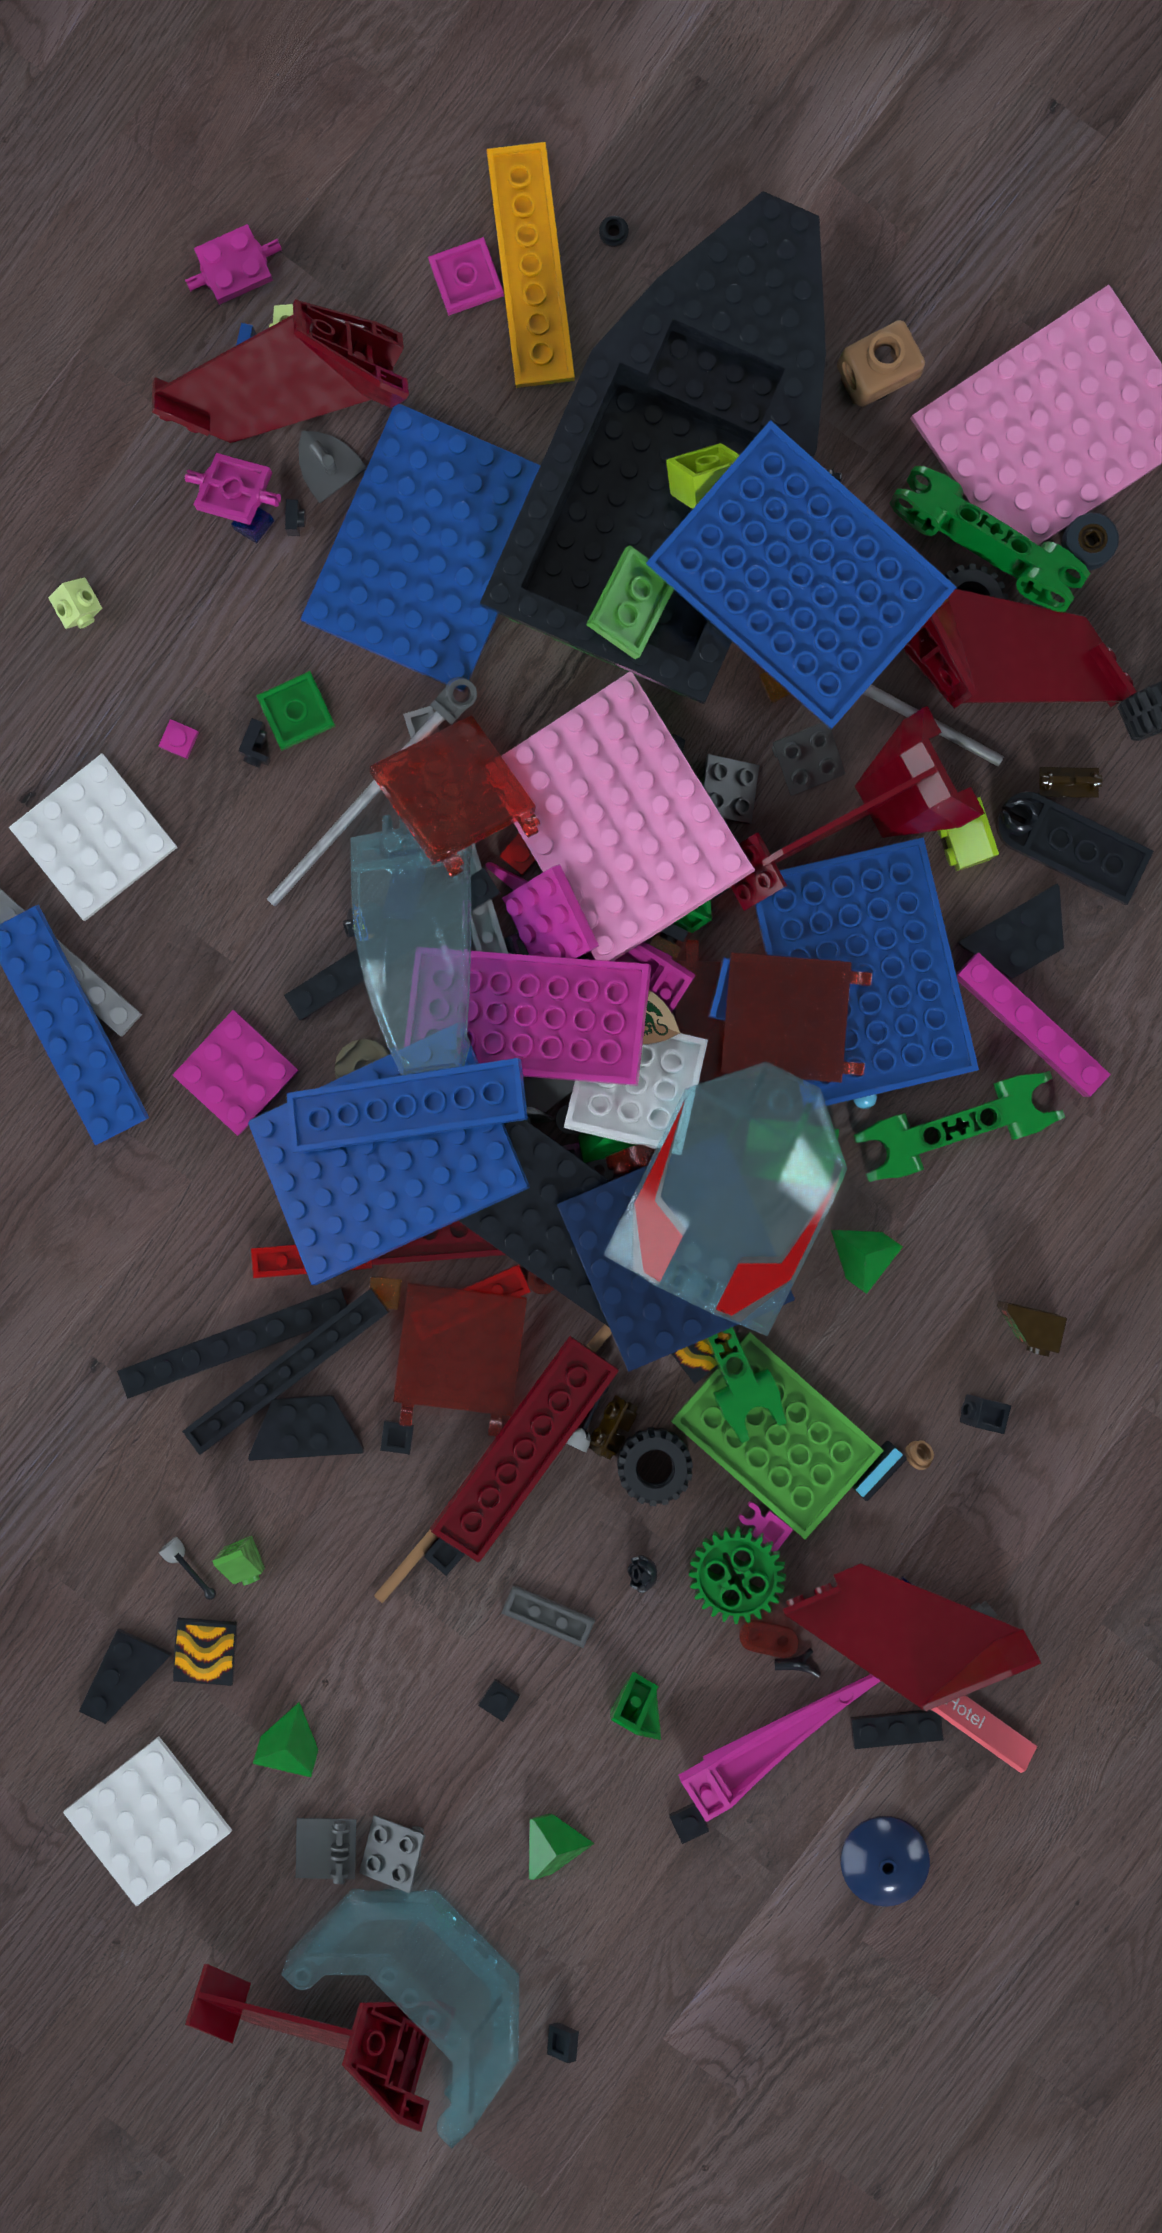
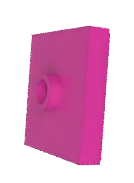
(466, 276)

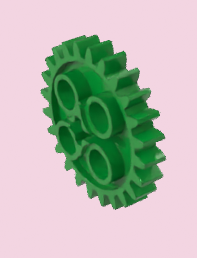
(713, 1585)

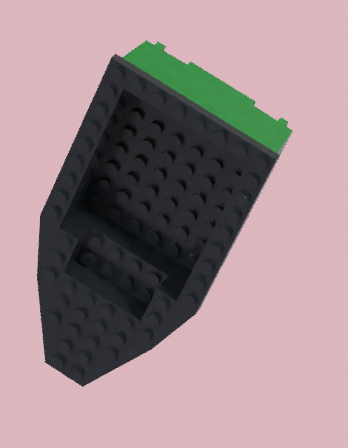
(690, 365)

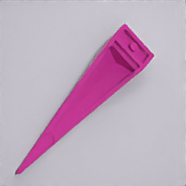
(667, 977)
(736, 1767)

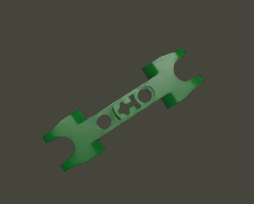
(1035, 566)
(1011, 1109)
(743, 1387)

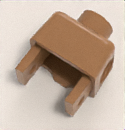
(870, 379)

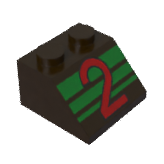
(1034, 1327)

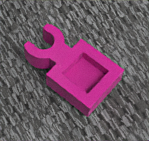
(770, 1525)

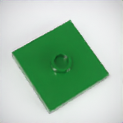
(295, 711)

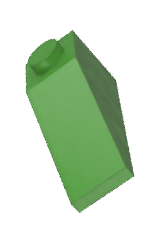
(240, 1562)

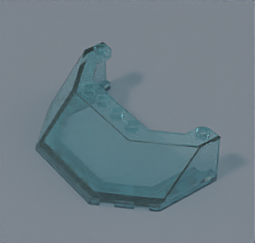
(436, 1974)

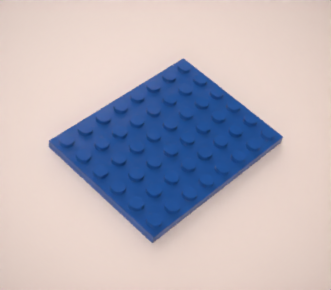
(422, 547)
(800, 575)
(888, 922)
(382, 1194)

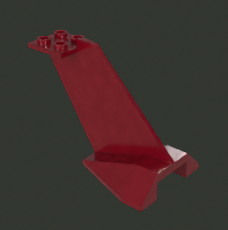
(286, 376)
(1014, 653)
(900, 790)
(912, 1637)
(381, 2049)

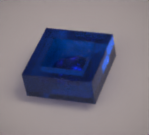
(258, 527)

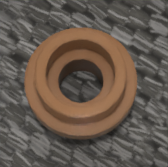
(919, 1454)

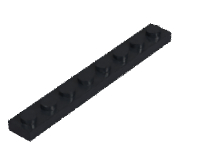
(348, 972)
(231, 1343)
(286, 1371)

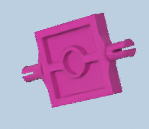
(233, 264)
(232, 488)

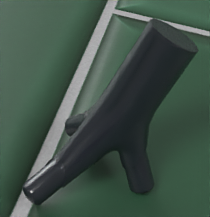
(797, 1664)

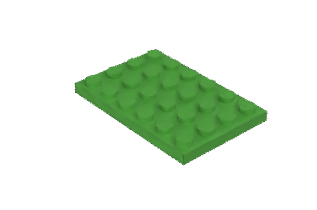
(791, 1467)

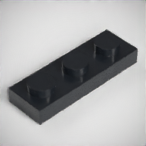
(896, 1729)

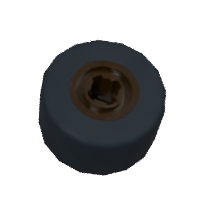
(1085, 548)

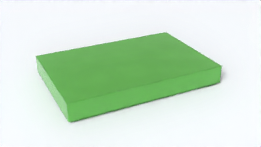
(630, 604)

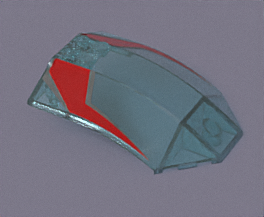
(734, 1195)

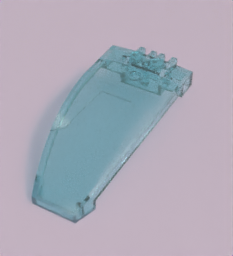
(413, 946)

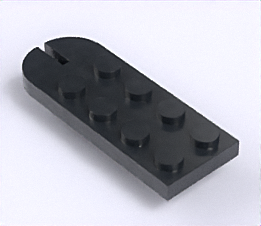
(1073, 845)

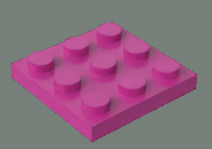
(550, 917)
(235, 1072)

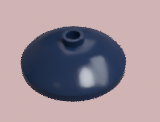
(881, 1842)

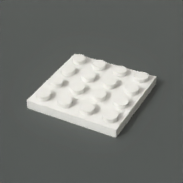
(93, 837)
(641, 1111)
(147, 1821)

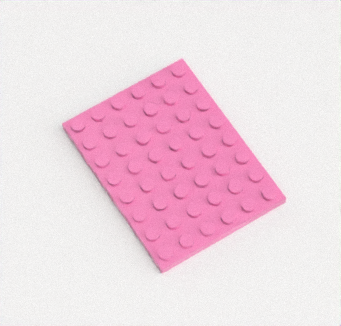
(1054, 420)
(624, 818)

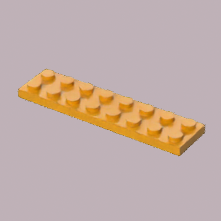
(530, 264)

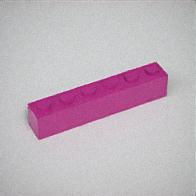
(1032, 1025)

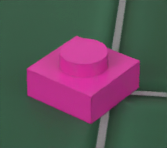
(178, 739)

